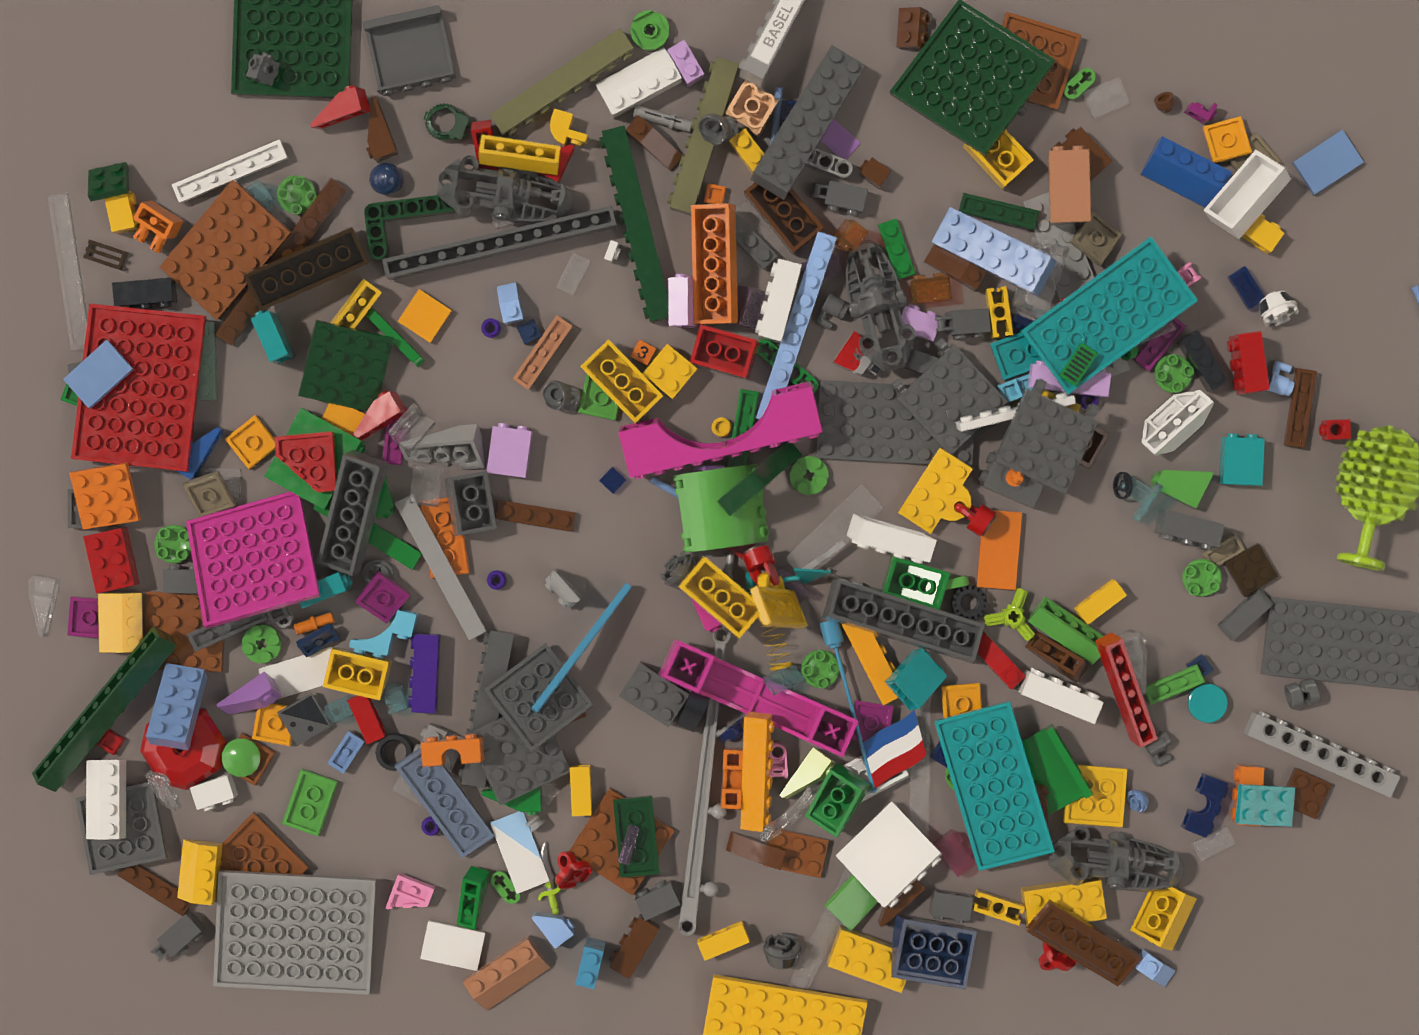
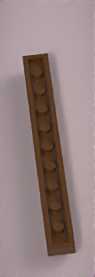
(301, 235)

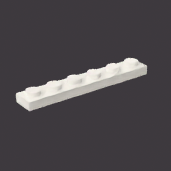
(232, 169)
(1004, 413)

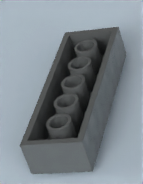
(352, 512)

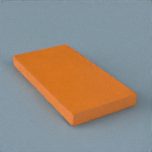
(453, 546)
(1000, 552)

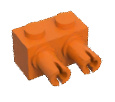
(159, 220)

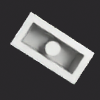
(213, 792)

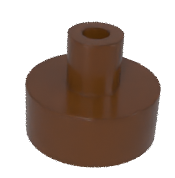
(1164, 101)

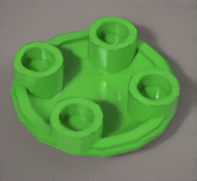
(296, 194)
(1173, 373)
(172, 544)
(1202, 577)
(820, 669)
(241, 757)

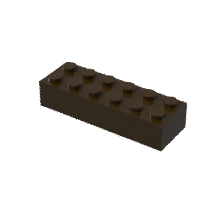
(306, 268)

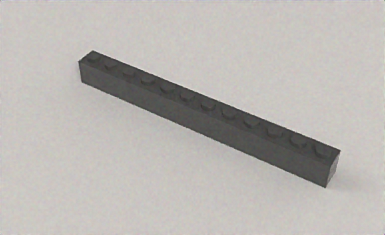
(499, 243)

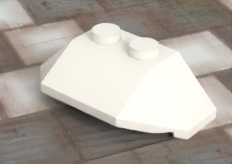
(1175, 421)

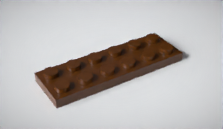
(1083, 943)

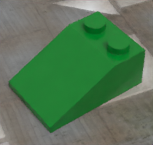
(915, 582)
(837, 799)

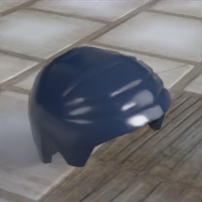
(386, 178)

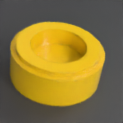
(721, 427)

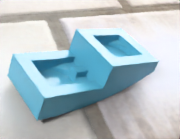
(1014, 388)

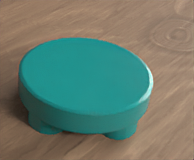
(1207, 703)

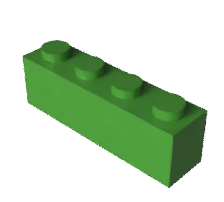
(1066, 629)

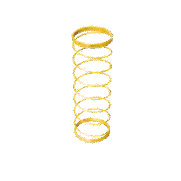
(780, 665)

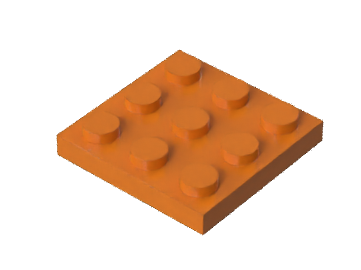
(105, 495)

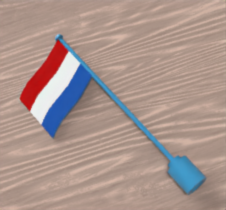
(890, 748)

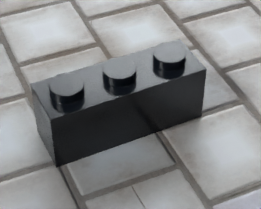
(145, 293)
(1202, 361)

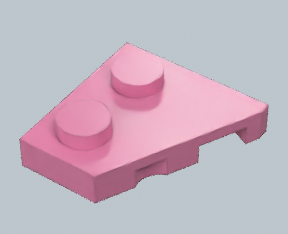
(409, 893)

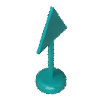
(803, 575)

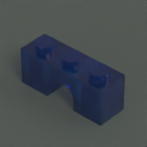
(1202, 821)

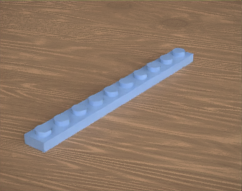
(799, 317)

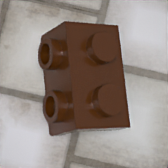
(912, 27)

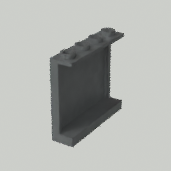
(409, 50)

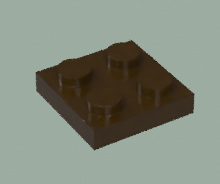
(1250, 569)

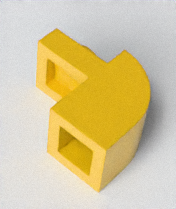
(561, 129)

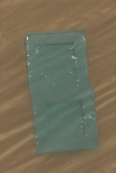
(783, 679)

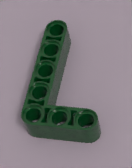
(403, 214)
(759, 478)

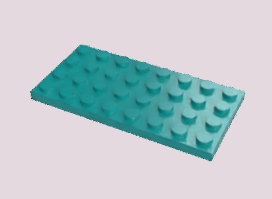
(1111, 312)
(994, 785)

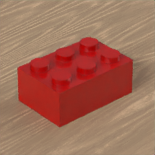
(724, 351)
(1248, 363)
(111, 560)

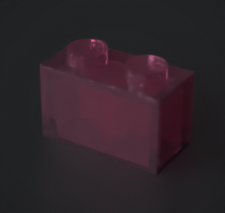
(954, 852)

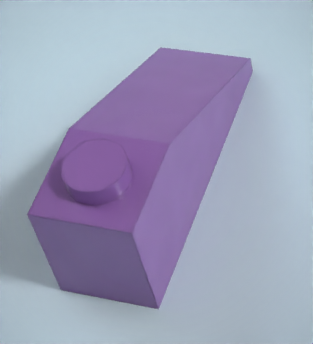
(253, 695)

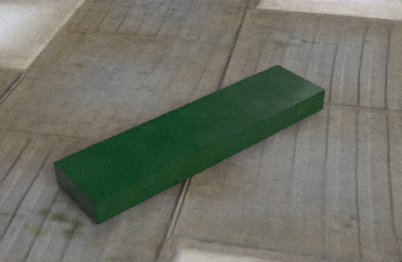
(999, 211)

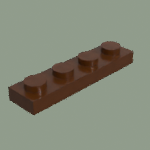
(1300, 408)
(535, 515)
(155, 887)

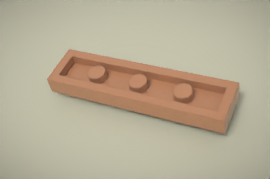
(542, 352)

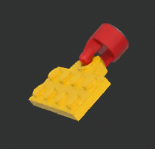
(944, 496)
(775, 604)

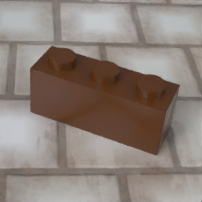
(633, 946)

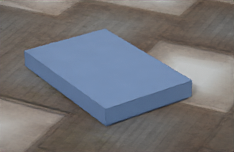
(1327, 162)
(98, 374)

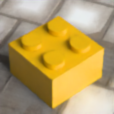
(670, 371)

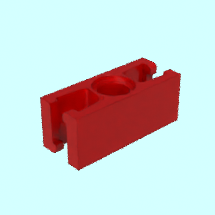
(367, 718)

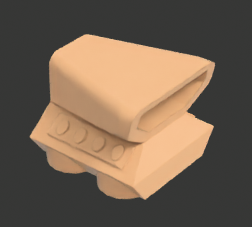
(752, 107)

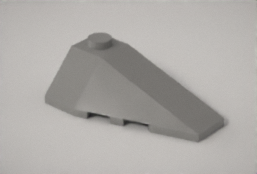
(454, 446)

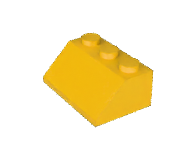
(1004, 159)
(119, 621)
(357, 673)
(199, 871)
(1163, 916)

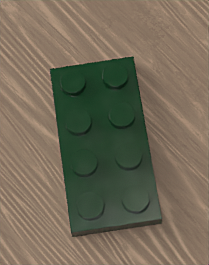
(637, 812)

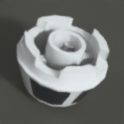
(1277, 308)

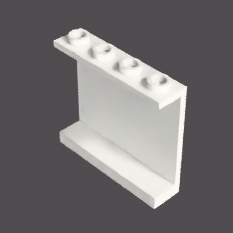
(889, 855)

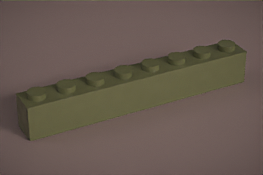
(562, 82)
(699, 151)

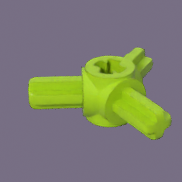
(1016, 606)

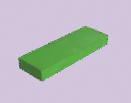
(1174, 684)

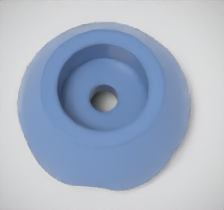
(1138, 800)

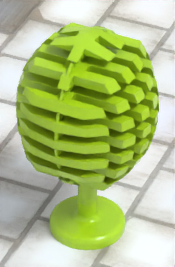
(1377, 485)

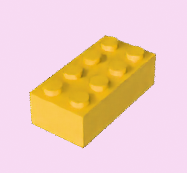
(621, 381)
(720, 597)
(1082, 900)
(864, 958)

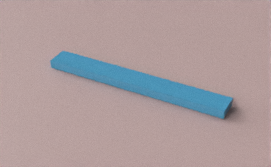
(581, 648)

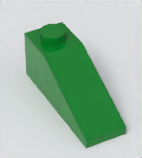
(529, 802)
(472, 897)

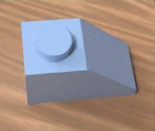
(510, 303)
(554, 927)
(1154, 968)

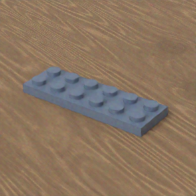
(445, 803)

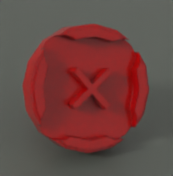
(572, 871)
(1055, 959)

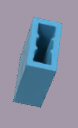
(590, 963)

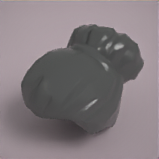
(717, 128)
(560, 396)

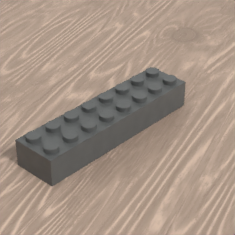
(807, 122)
(903, 620)

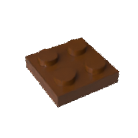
(1309, 792)

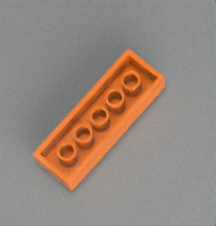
(714, 263)

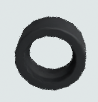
(380, 747)

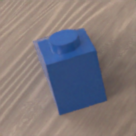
(201, 451)

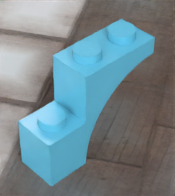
(402, 625)

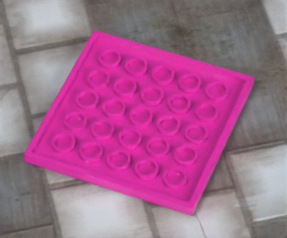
(252, 559)

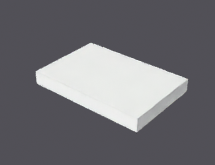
(453, 945)

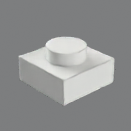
(612, 252)

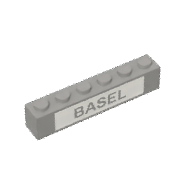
(769, 40)

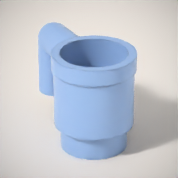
(1280, 384)

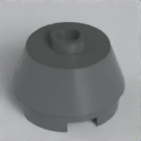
(677, 569)

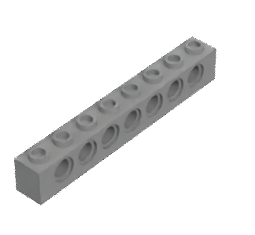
(1384, 784)

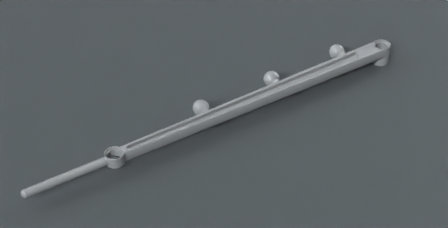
(693, 872)

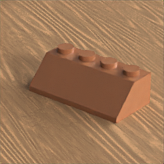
(506, 973)

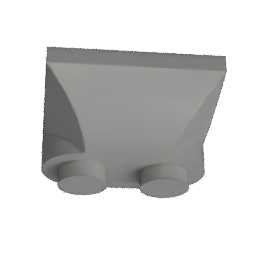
(560, 585)

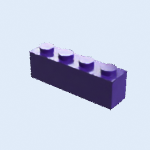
(425, 673)

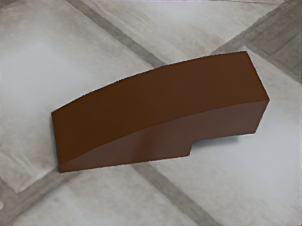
(756, 850)

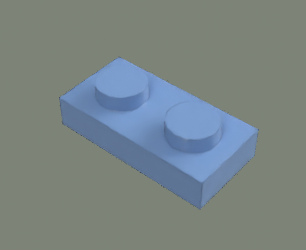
(346, 751)

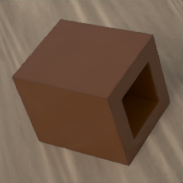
(874, 172)

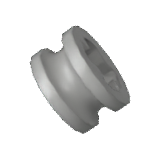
(285, 624)
(535, 822)

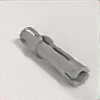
(663, 118)

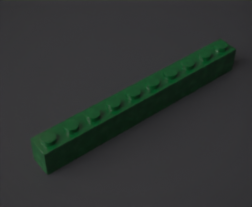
(636, 222)
(104, 709)

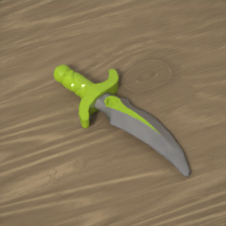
(549, 891)

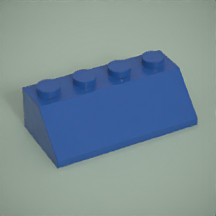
(1185, 172)

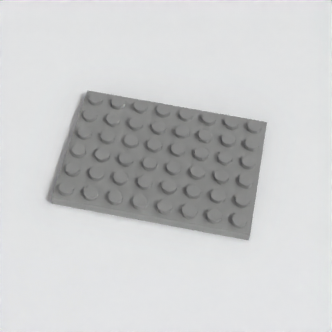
(294, 932)

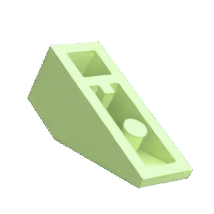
(810, 772)

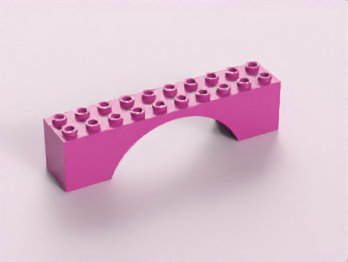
(654, 447)
(750, 694)

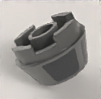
(782, 950)

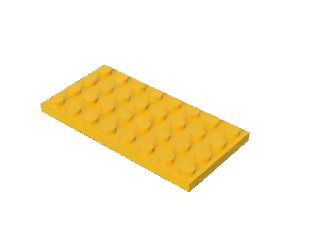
(771, 1009)

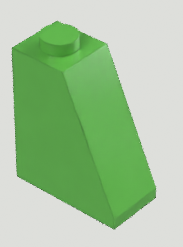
(1183, 486)

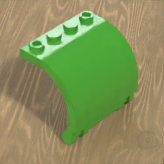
(706, 522)

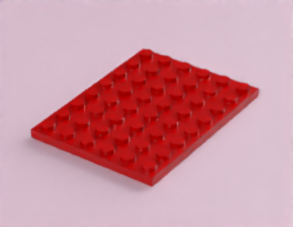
(153, 408)

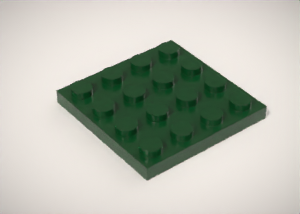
(345, 365)

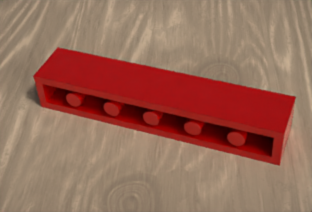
(1126, 689)

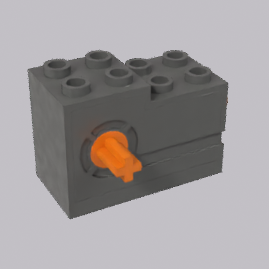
(1009, 483)

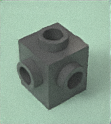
(263, 69)

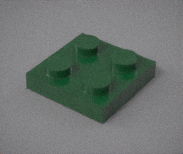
(108, 181)

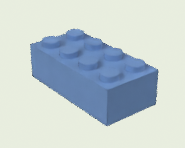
(176, 706)

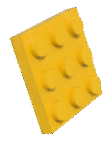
(1106, 803)

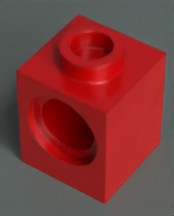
(1343, 426)

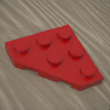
(310, 457)

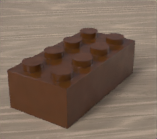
(787, 218)

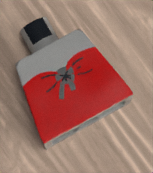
(852, 358)

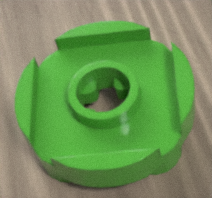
(660, 34)
(799, 469)
(265, 654)

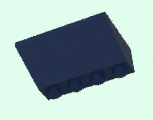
(932, 952)

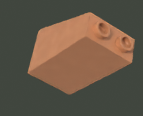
(1069, 185)

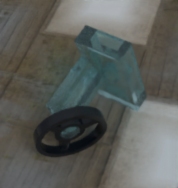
(1138, 491)

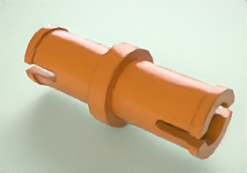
(314, 623)

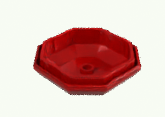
(191, 765)

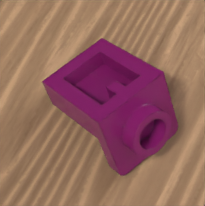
(1198, 112)

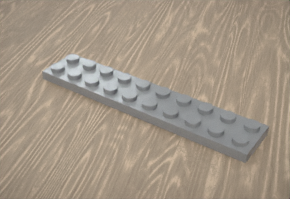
(1076, 269)

